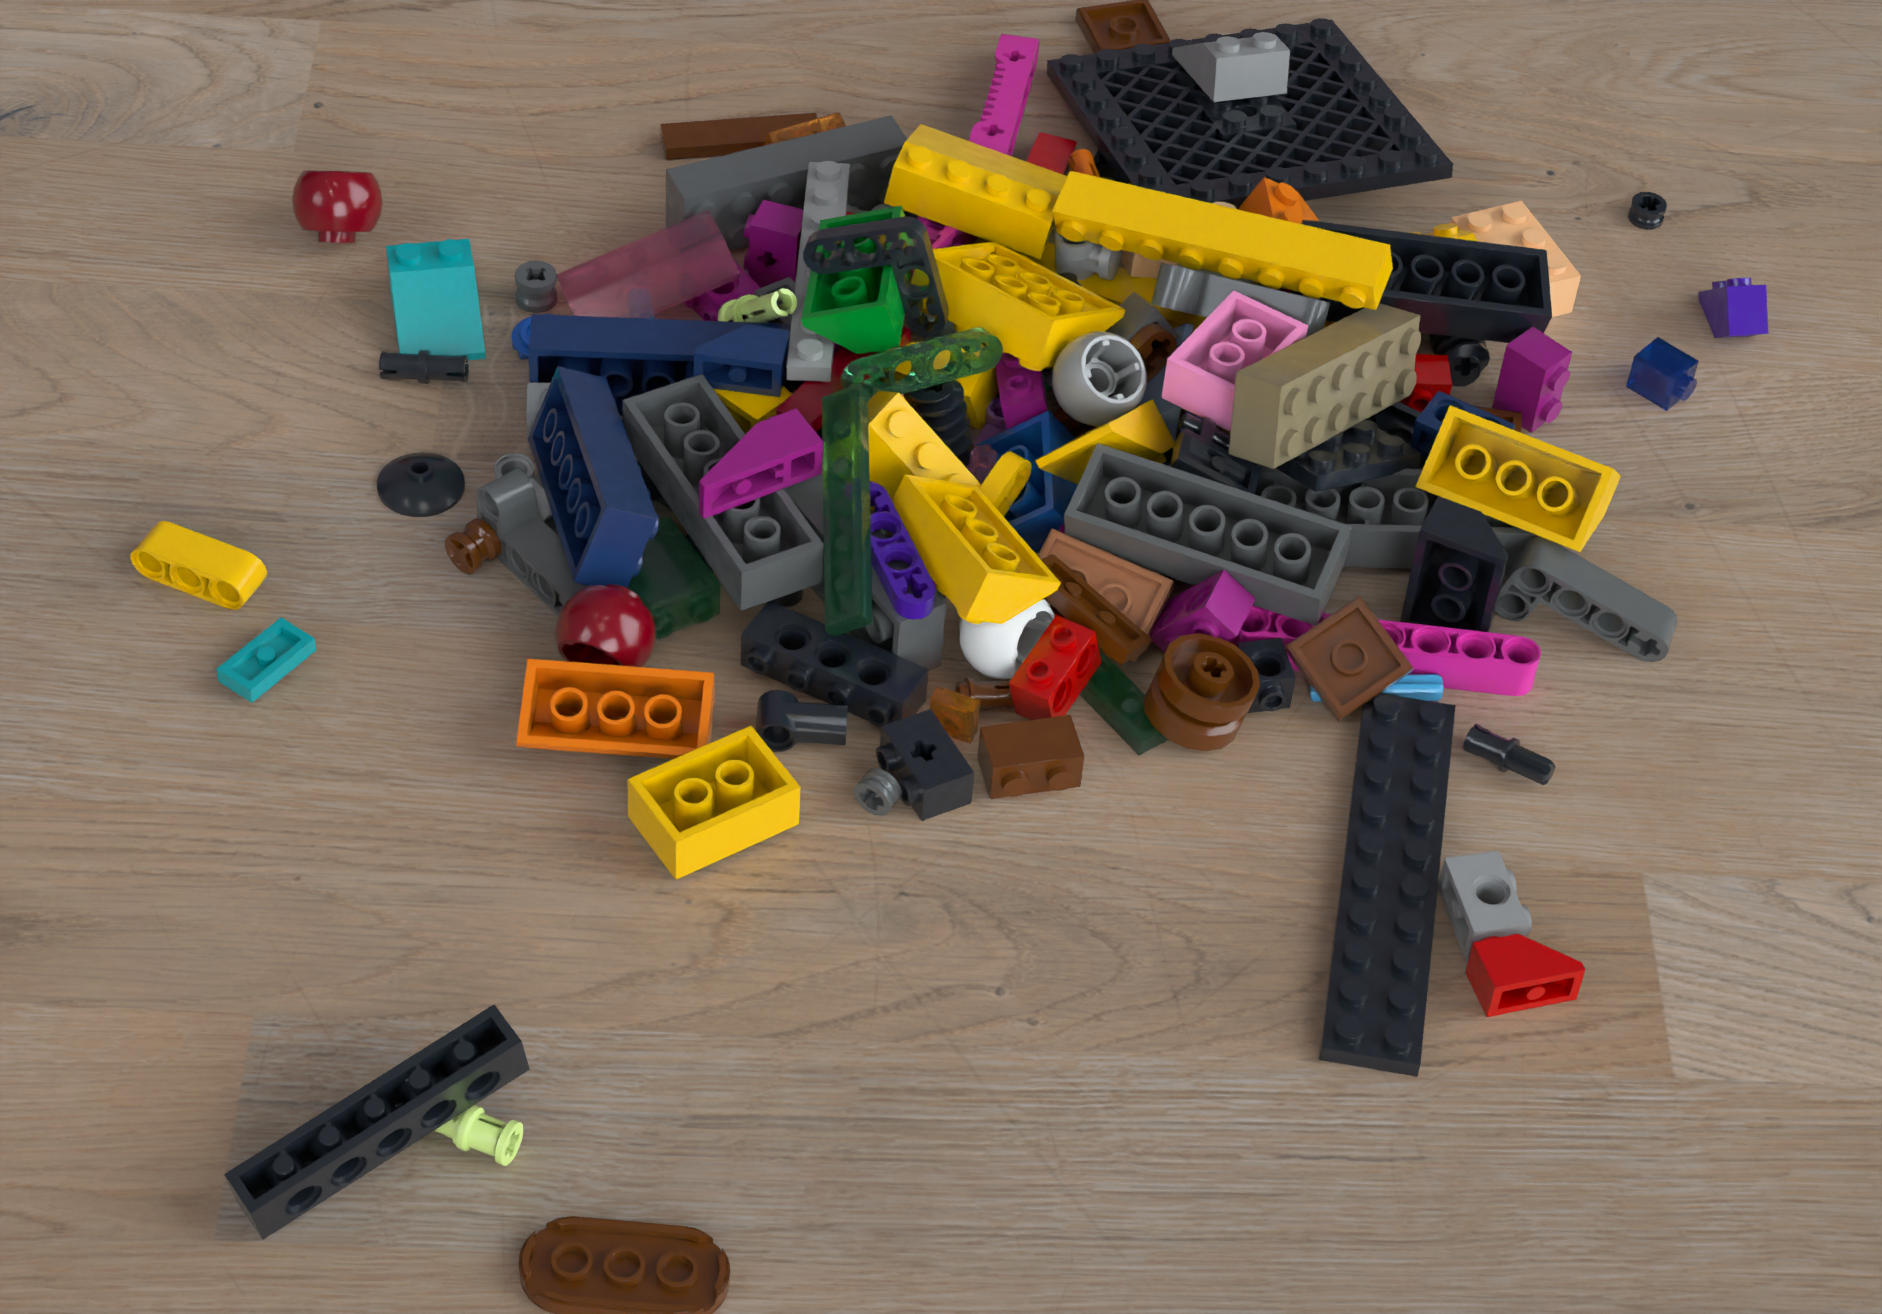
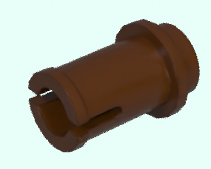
(990, 693)

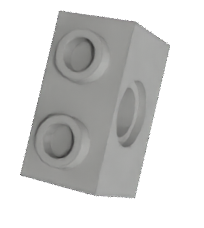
(1481, 899)

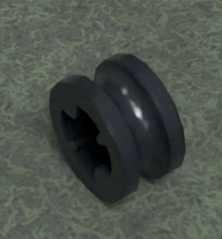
(1647, 210)

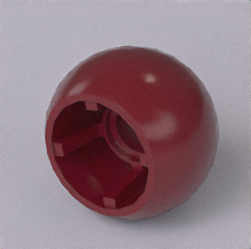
(337, 204)
(605, 627)

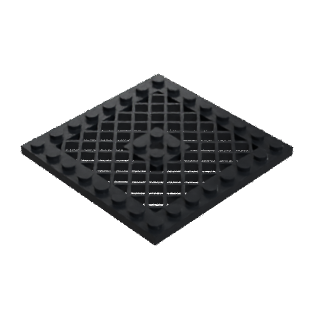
(1324, 138)

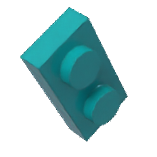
(266, 659)

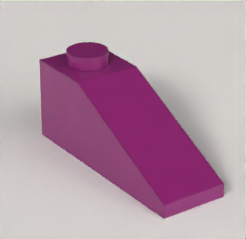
(764, 461)

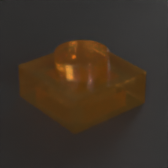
(956, 713)

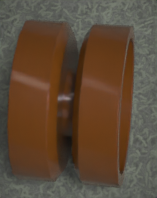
(1201, 692)

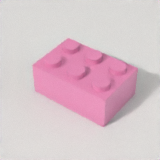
(1232, 337)

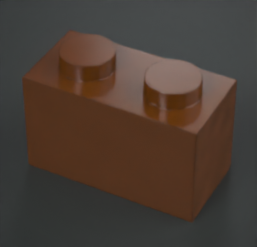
(1030, 756)

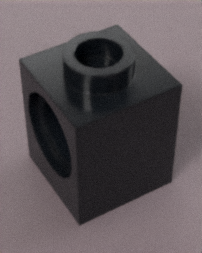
(1274, 673)

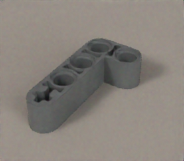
(1202, 293)
(527, 543)
(1587, 596)

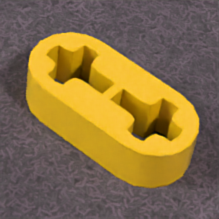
(1006, 481)

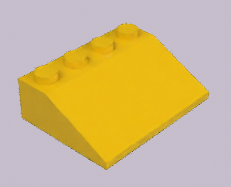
(975, 190)
(1017, 301)

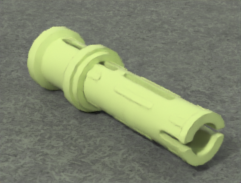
(764, 305)
(484, 1134)

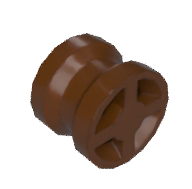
(473, 546)

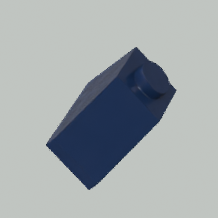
(745, 360)

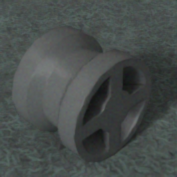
(536, 286)

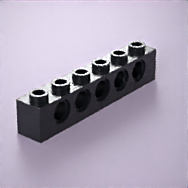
(377, 1121)

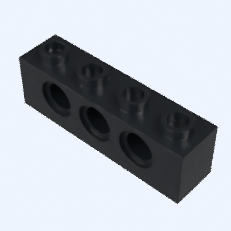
(832, 668)

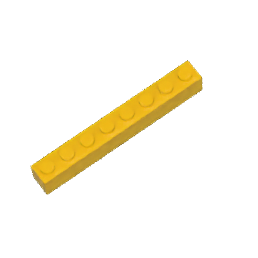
(1223, 240)

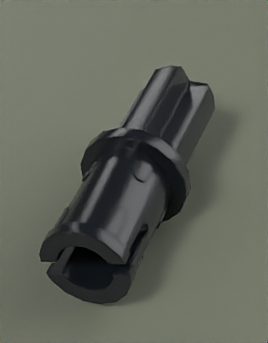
(1508, 755)

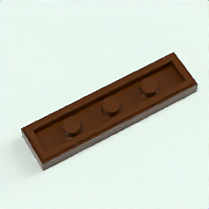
(722, 136)

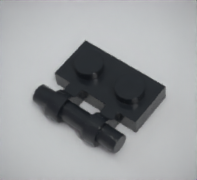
(1205, 453)

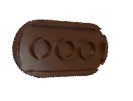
(623, 1268)

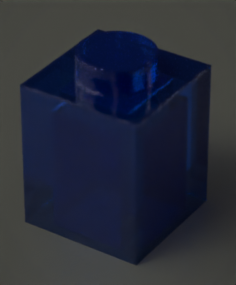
(1663, 374)

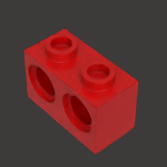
(1055, 670)

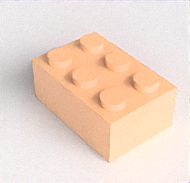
(1517, 226)

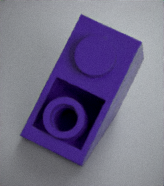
(1735, 308)

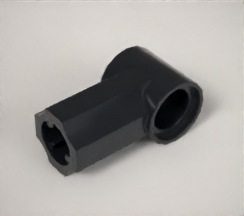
(785, 721)

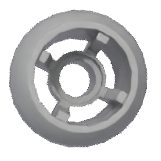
(1091, 371)

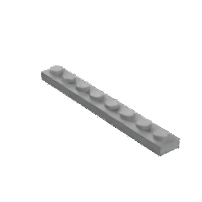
(825, 198)

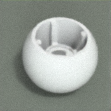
(1002, 648)

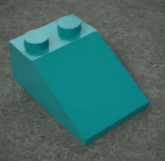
(435, 298)

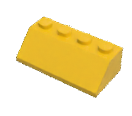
(1518, 479)
(971, 550)

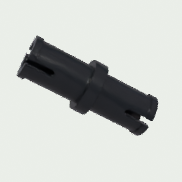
(424, 366)

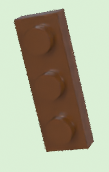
(1085, 606)

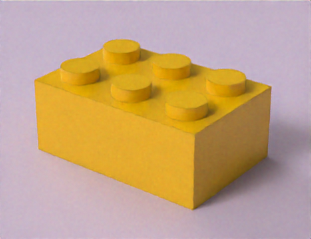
(713, 802)

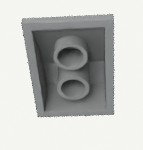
(1237, 67)

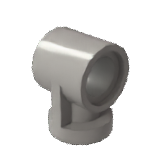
(1085, 259)

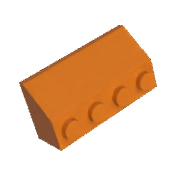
(615, 709)

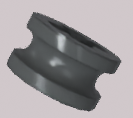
(877, 791)

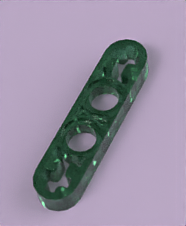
(922, 359)

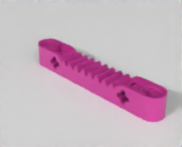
(1008, 93)

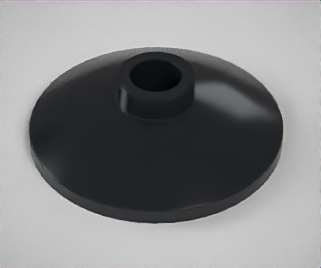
(420, 484)

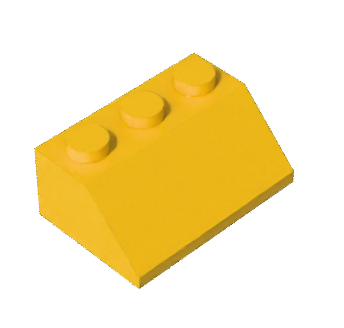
(906, 445)

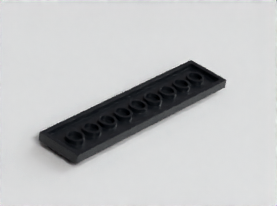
(1389, 886)

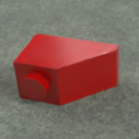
(1521, 974)

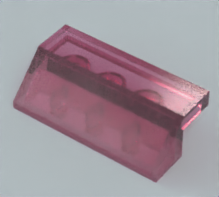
(652, 272)

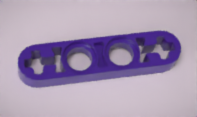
(898, 548)

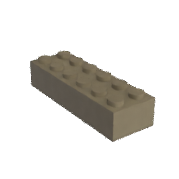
(1323, 384)

